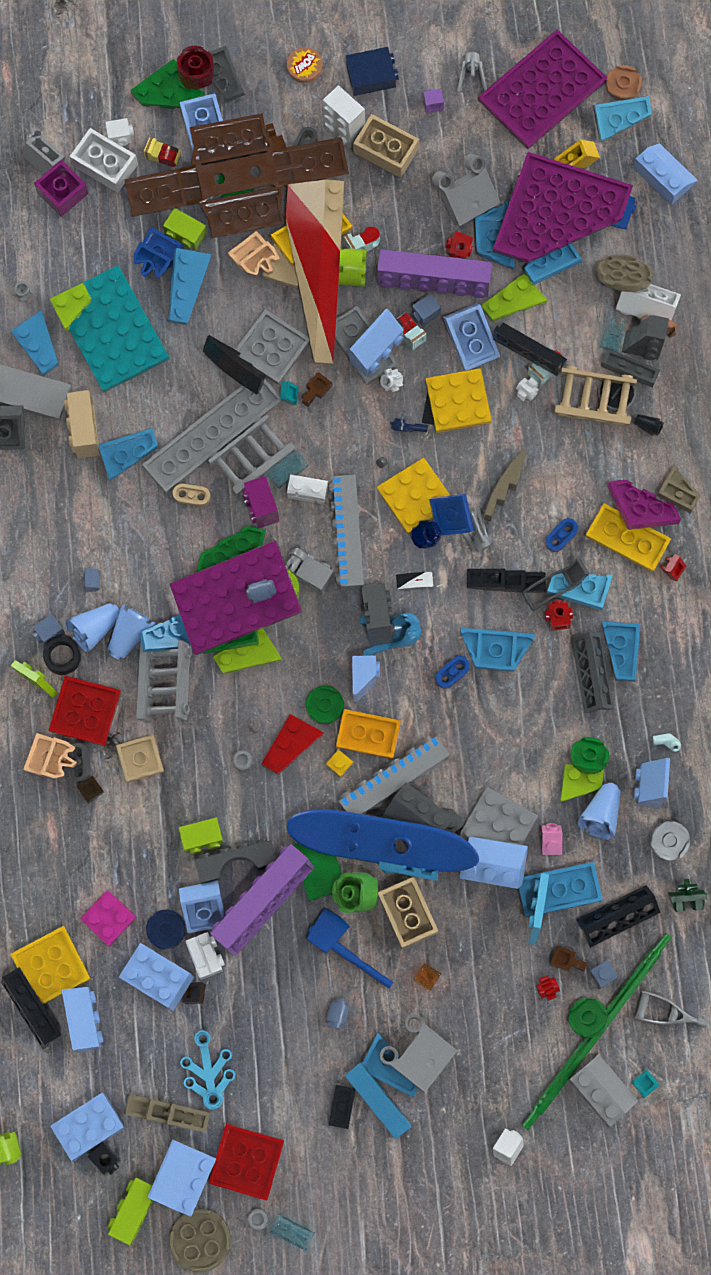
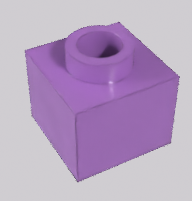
(433, 100)

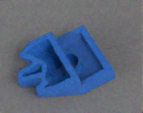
(156, 252)

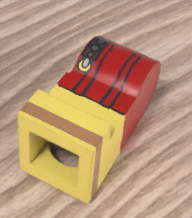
(161, 153)

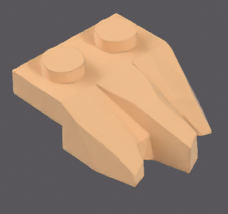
(254, 254)
(49, 757)

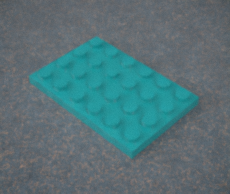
(116, 332)

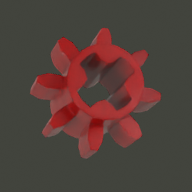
(547, 988)

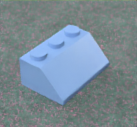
(664, 173)
(376, 343)
(498, 863)
(82, 1019)
(181, 1178)

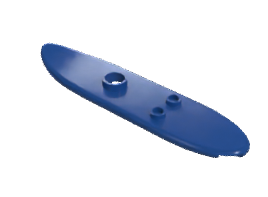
(374, 840)

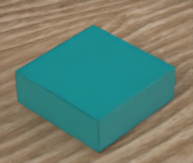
(289, 393)
(645, 1083)

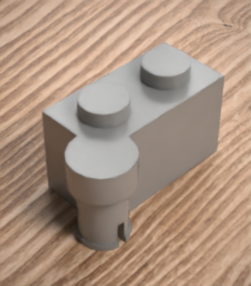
(41, 153)
(310, 571)

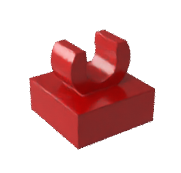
(674, 568)

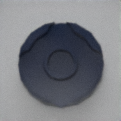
(165, 929)

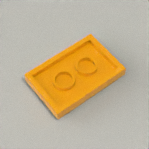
(368, 734)

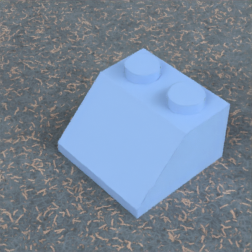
(365, 671)
(201, 906)

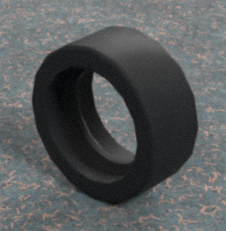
(61, 641)

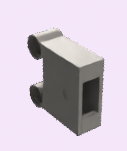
(469, 194)
(423, 1058)

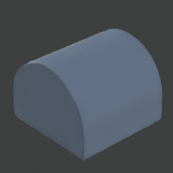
(91, 580)

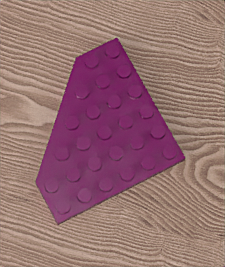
(557, 207)

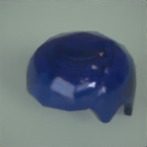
(426, 534)

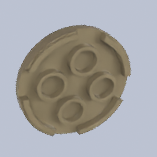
(625, 273)
(200, 1240)

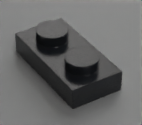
(342, 1107)

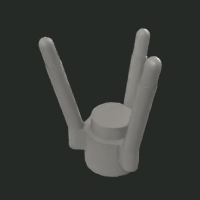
(472, 63)
(481, 540)

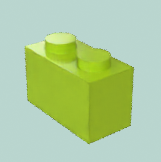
(185, 229)
(201, 835)

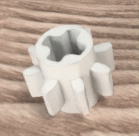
(391, 380)
(527, 389)

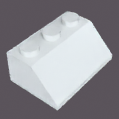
(649, 301)

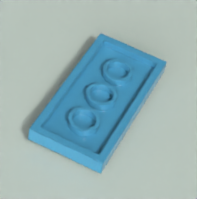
(565, 889)

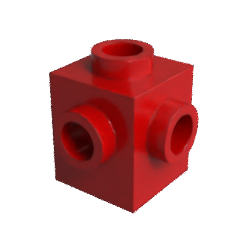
(463, 241)
(560, 621)

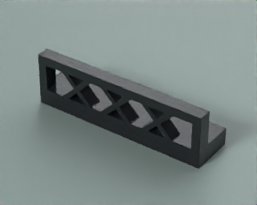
(529, 348)
(618, 911)
(30, 1007)

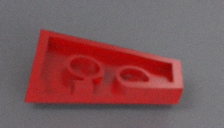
(291, 741)

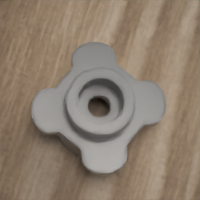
(21, 285)

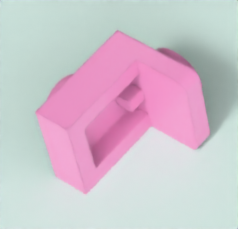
(551, 839)

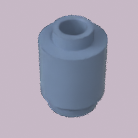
(261, 590)
(337, 1014)

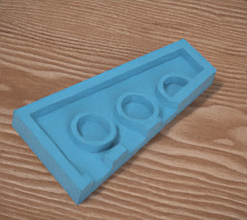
(186, 281)

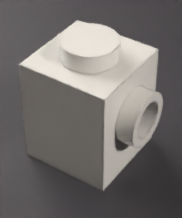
(120, 131)
(508, 1146)

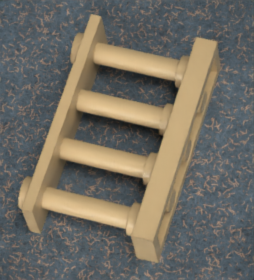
(601, 415)

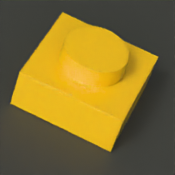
(339, 763)

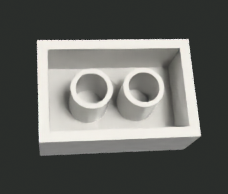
(343, 116)
(103, 160)

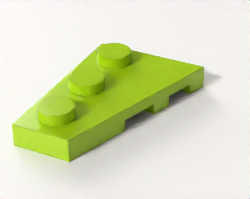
(513, 298)
(249, 656)

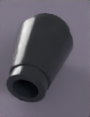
(649, 424)

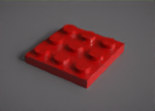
(85, 711)
(246, 1162)

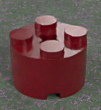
(195, 67)

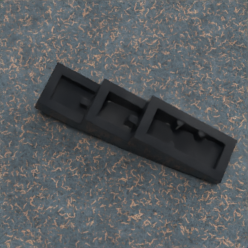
(234, 366)
(505, 580)

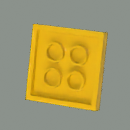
(458, 400)
(410, 492)
(51, 965)

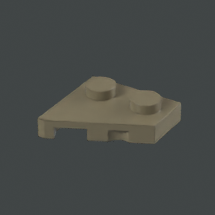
(679, 491)

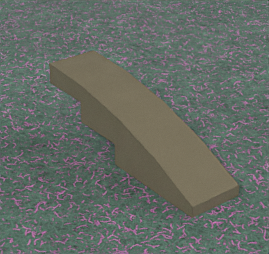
(508, 481)
(167, 1113)

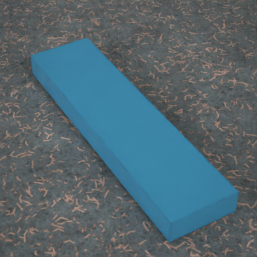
(378, 1100)

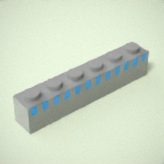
(348, 533)
(389, 782)

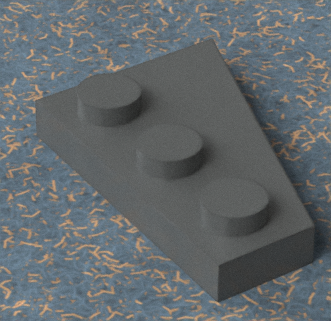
(225, 75)

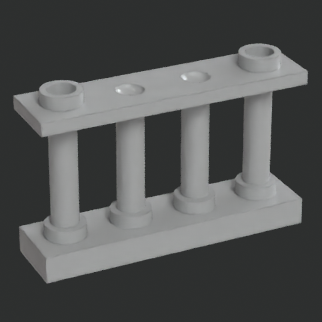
(269, 462)
(146, 683)

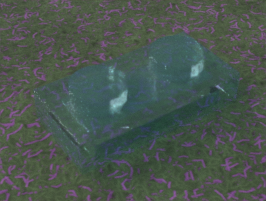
(289, 466)
(292, 1232)

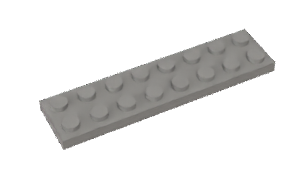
(210, 434)

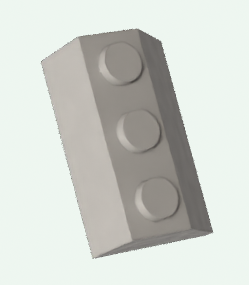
(603, 1091)

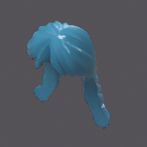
(406, 630)

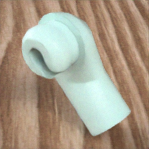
(668, 740)

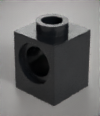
(96, 1155)

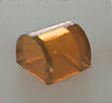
(427, 977)

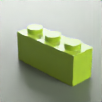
(131, 1211)

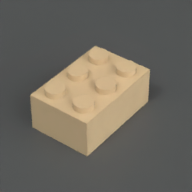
(386, 145)
(82, 424)
(407, 913)

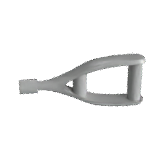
(686, 1018)

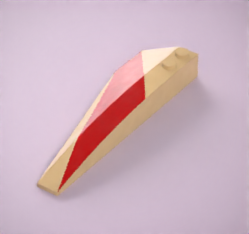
(315, 239)

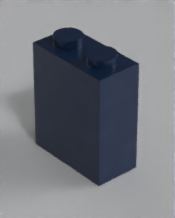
(371, 71)

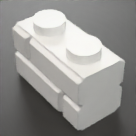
(307, 489)
(204, 955)

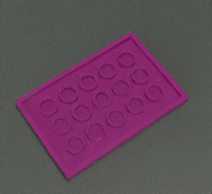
(542, 89)
(216, 600)

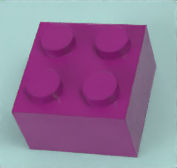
(61, 188)
(261, 502)

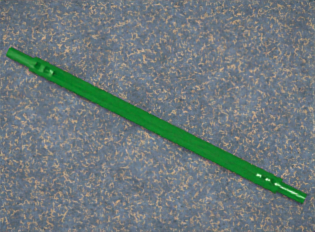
(588, 1043)

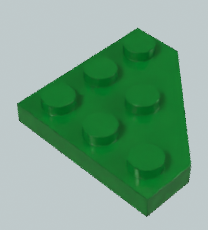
(164, 89)
(240, 543)

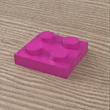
(108, 918)

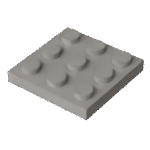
(272, 346)
(498, 819)

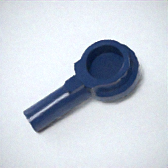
(400, 425)

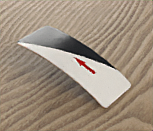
(412, 580)

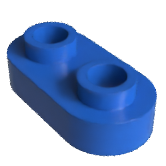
(561, 536)
(452, 672)

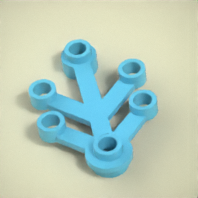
(208, 1073)

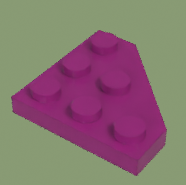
(640, 507)

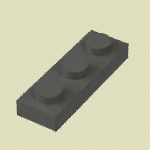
(628, 366)

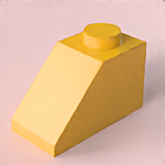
(580, 154)

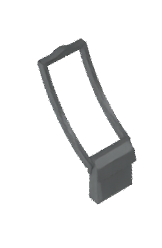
(574, 575)

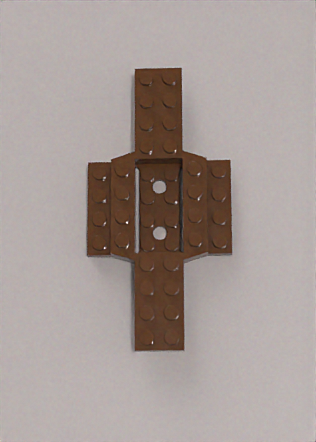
(230, 141)

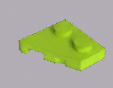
(71, 304)
(35, 678)
(578, 783)

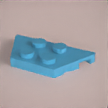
(487, 230)
(496, 648)

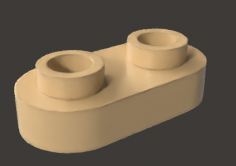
(192, 494)

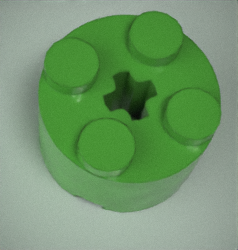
(355, 892)

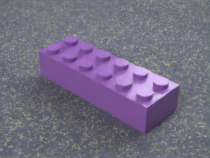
(433, 273)
(262, 899)

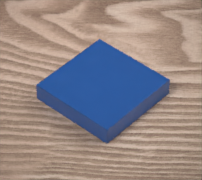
(452, 514)

